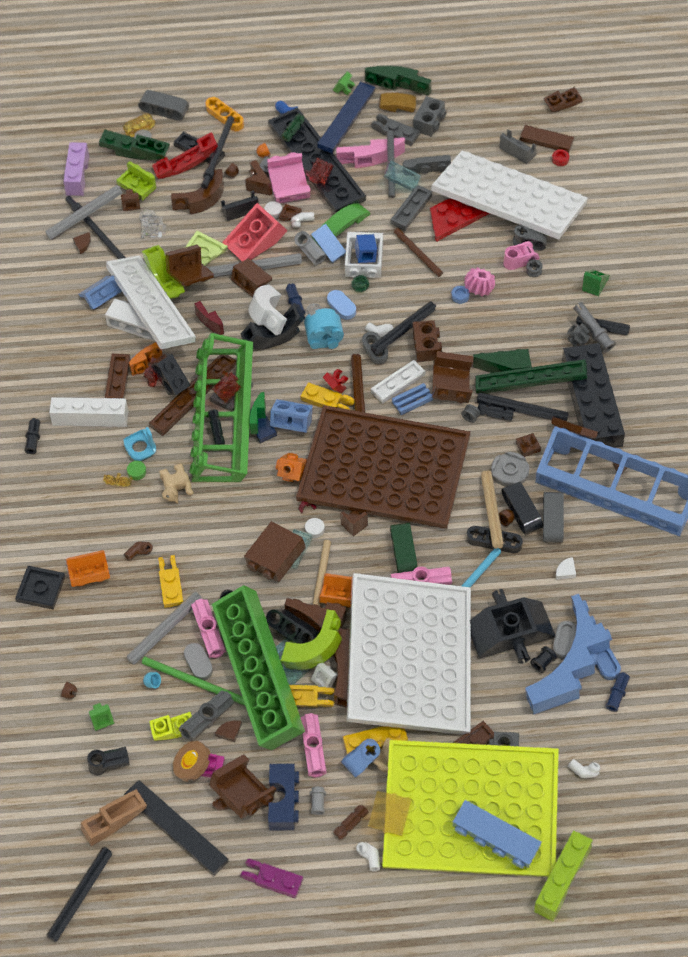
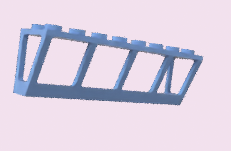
(608, 498)

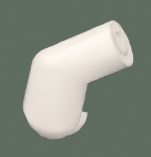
(303, 216)
(380, 330)

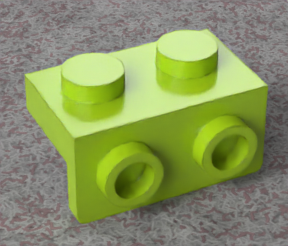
(138, 180)

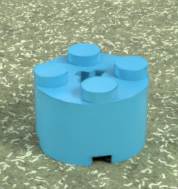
(323, 329)

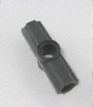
(198, 722)

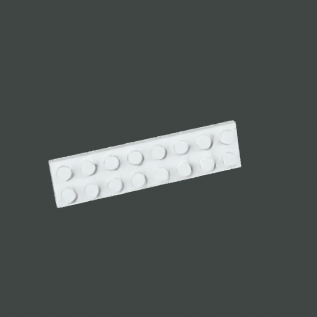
(150, 302)

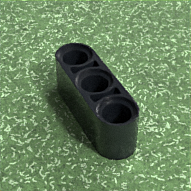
(522, 507)
(284, 626)

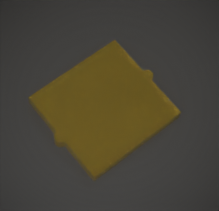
(389, 813)

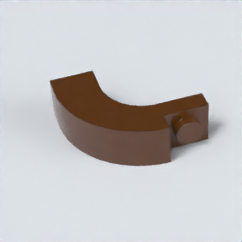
(202, 198)

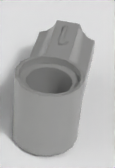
(310, 248)

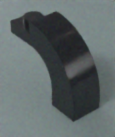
(265, 339)

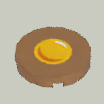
(191, 761)

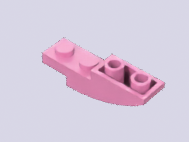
(370, 154)

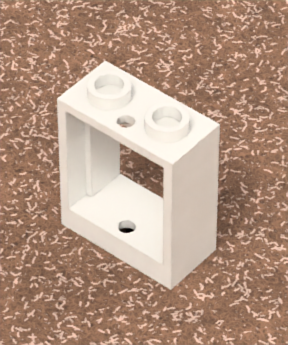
(366, 270)

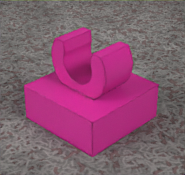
(214, 764)

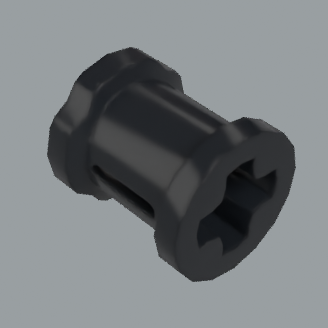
(543, 659)

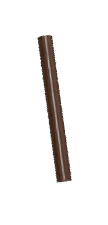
(426, 260)

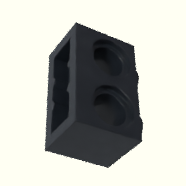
(170, 374)

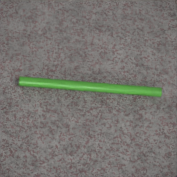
(190, 679)

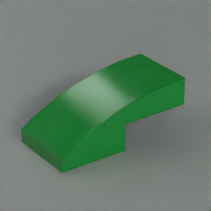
(258, 411)

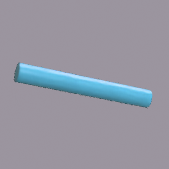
(482, 567)

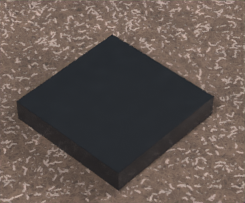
(40, 587)

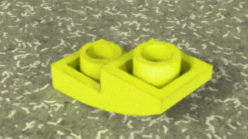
(168, 728)

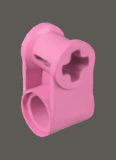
(519, 255)

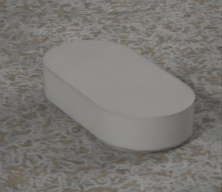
(564, 639)
(198, 661)

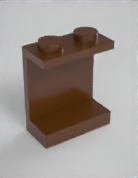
(451, 377)

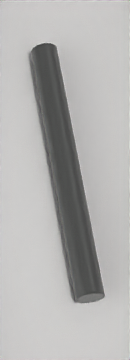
(390, 155)

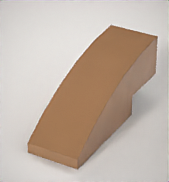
(112, 817)

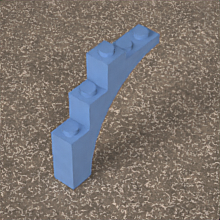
(564, 683)

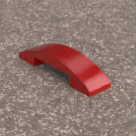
(186, 160)

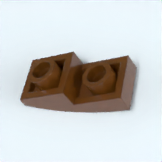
(560, 101)

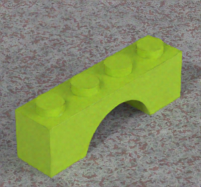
(562, 875)

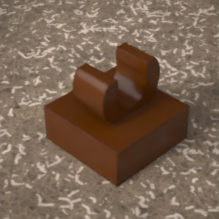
(130, 200)
(528, 445)

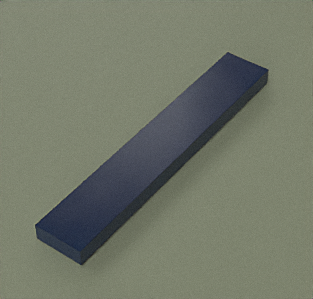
(346, 117)

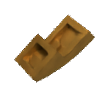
(402, 101)

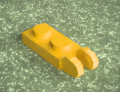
(321, 396)
(170, 583)
(308, 695)

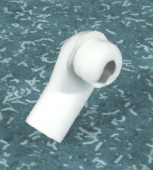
(584, 771)
(370, 853)

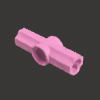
(435, 575)
(211, 637)
(314, 755)

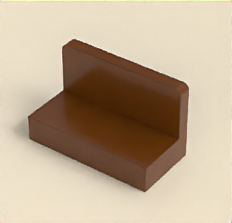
(249, 276)

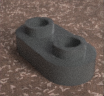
(372, 337)

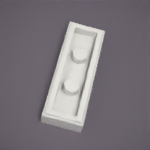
(398, 381)

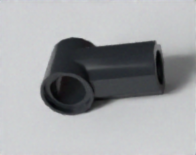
(109, 760)

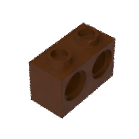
(425, 340)

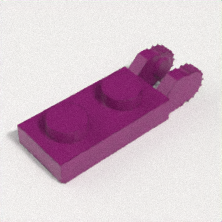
(273, 878)

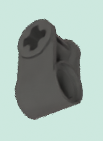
(536, 238)

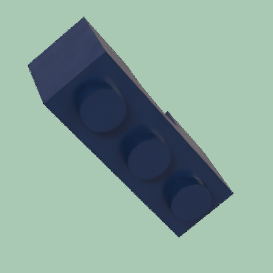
(282, 814)

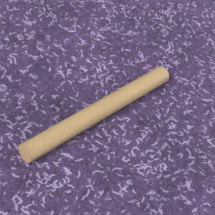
(321, 571)

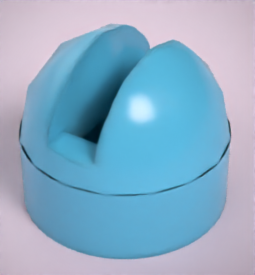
(152, 680)

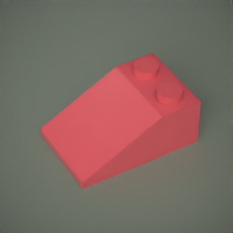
(254, 234)

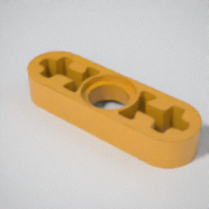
(221, 107)

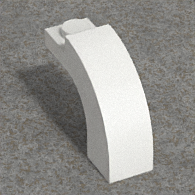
(263, 309)

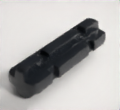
(496, 412)
(216, 427)

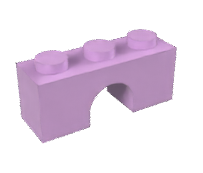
(74, 172)

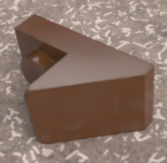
(258, 180)

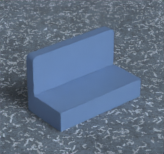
(101, 291)

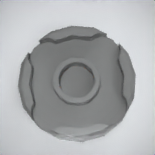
(510, 469)

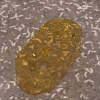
(142, 122)

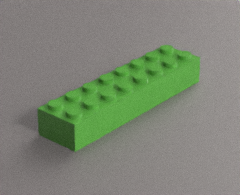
(258, 668)

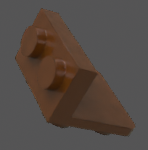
(186, 266)

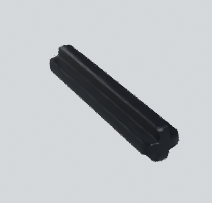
(610, 326)

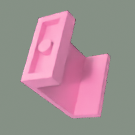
(288, 178)

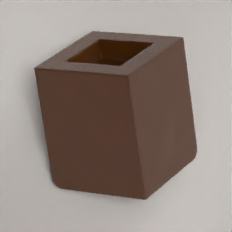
(354, 521)

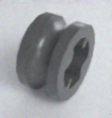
(534, 263)
(470, 413)

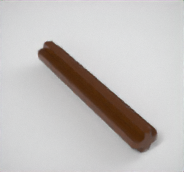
(357, 383)

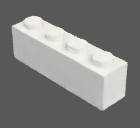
(124, 317)
(89, 412)

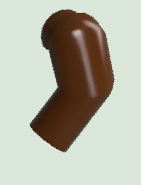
(138, 548)

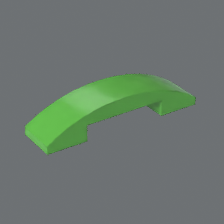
(345, 218)

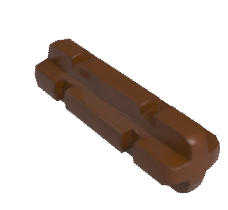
(350, 822)

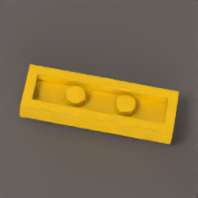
(379, 734)

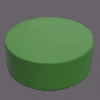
(136, 470)

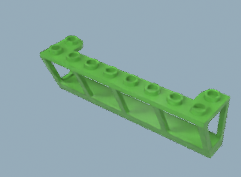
(240, 415)

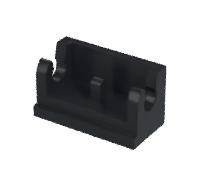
(239, 208)

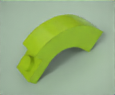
(156, 262)
(316, 651)

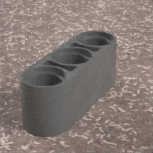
(163, 105)
(553, 517)

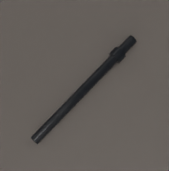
(209, 173)
(75, 206)

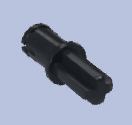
(32, 436)

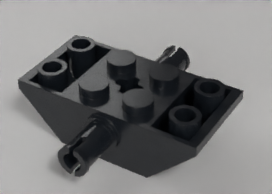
(510, 626)

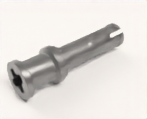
(599, 334)

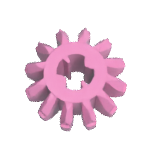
(479, 281)

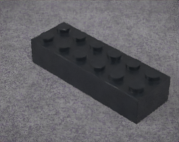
(594, 396)

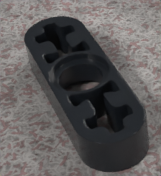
(481, 531)

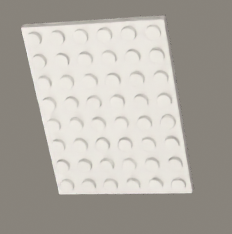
(409, 654)

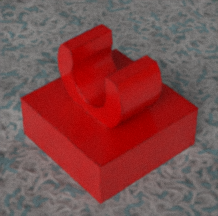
(335, 382)

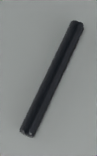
(403, 327)
(521, 407)
(79, 894)

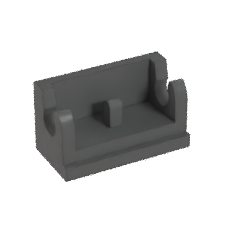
(517, 148)

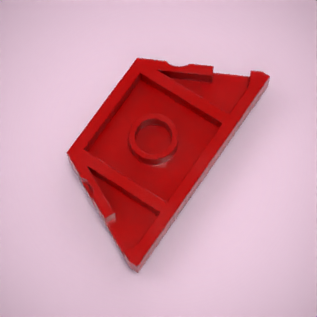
(452, 216)

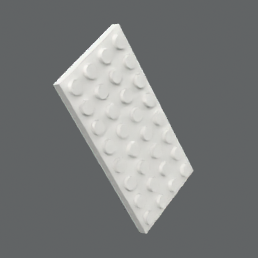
(510, 194)

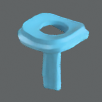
(141, 435)

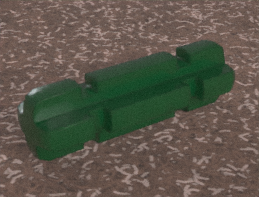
(292, 127)

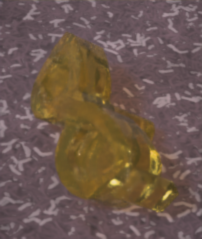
(120, 481)

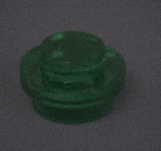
(360, 283)

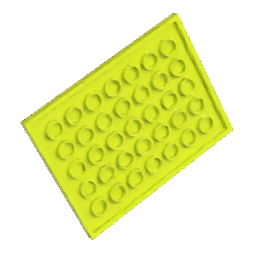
(503, 780)

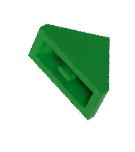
(594, 282)

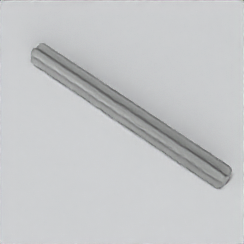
(265, 263)

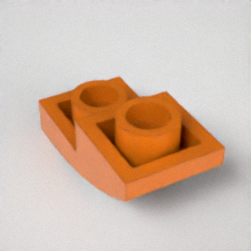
(140, 361)

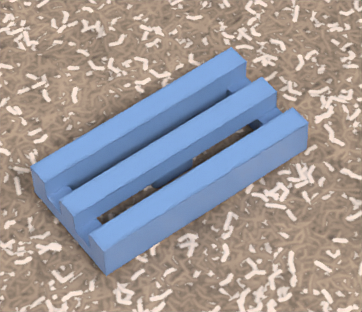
(411, 396)

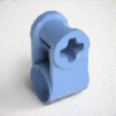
(358, 760)

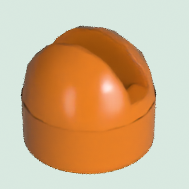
(263, 151)

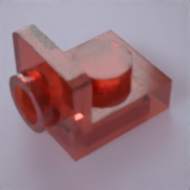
(227, 386)

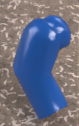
(282, 107)

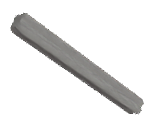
(83, 212)
(162, 629)

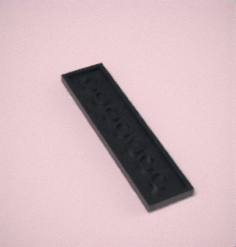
(340, 187)

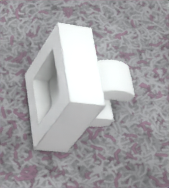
(324, 676)

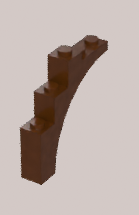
(314, 616)

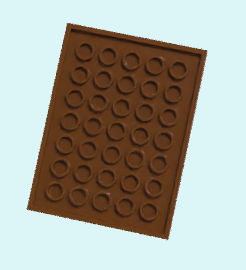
(384, 466)

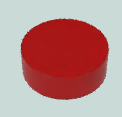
(560, 157)

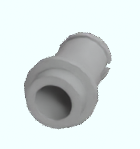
(317, 800)

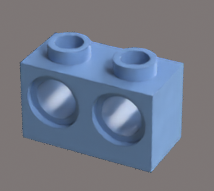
(291, 415)

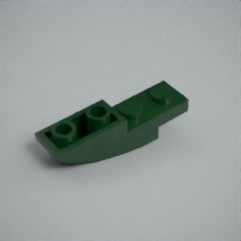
(397, 76)
(134, 148)

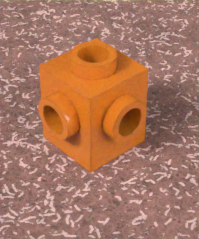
(290, 467)

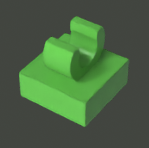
(343, 83)
(101, 716)

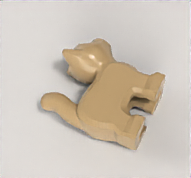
(175, 482)

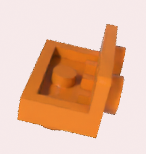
(88, 568)
(336, 589)

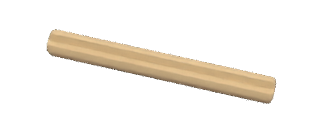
(492, 510)

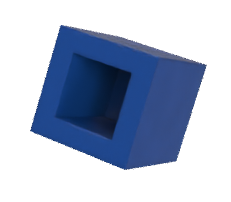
(366, 248)

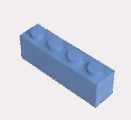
(497, 834)

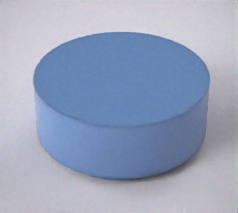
(460, 294)

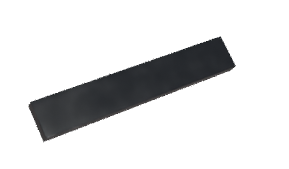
(180, 830)

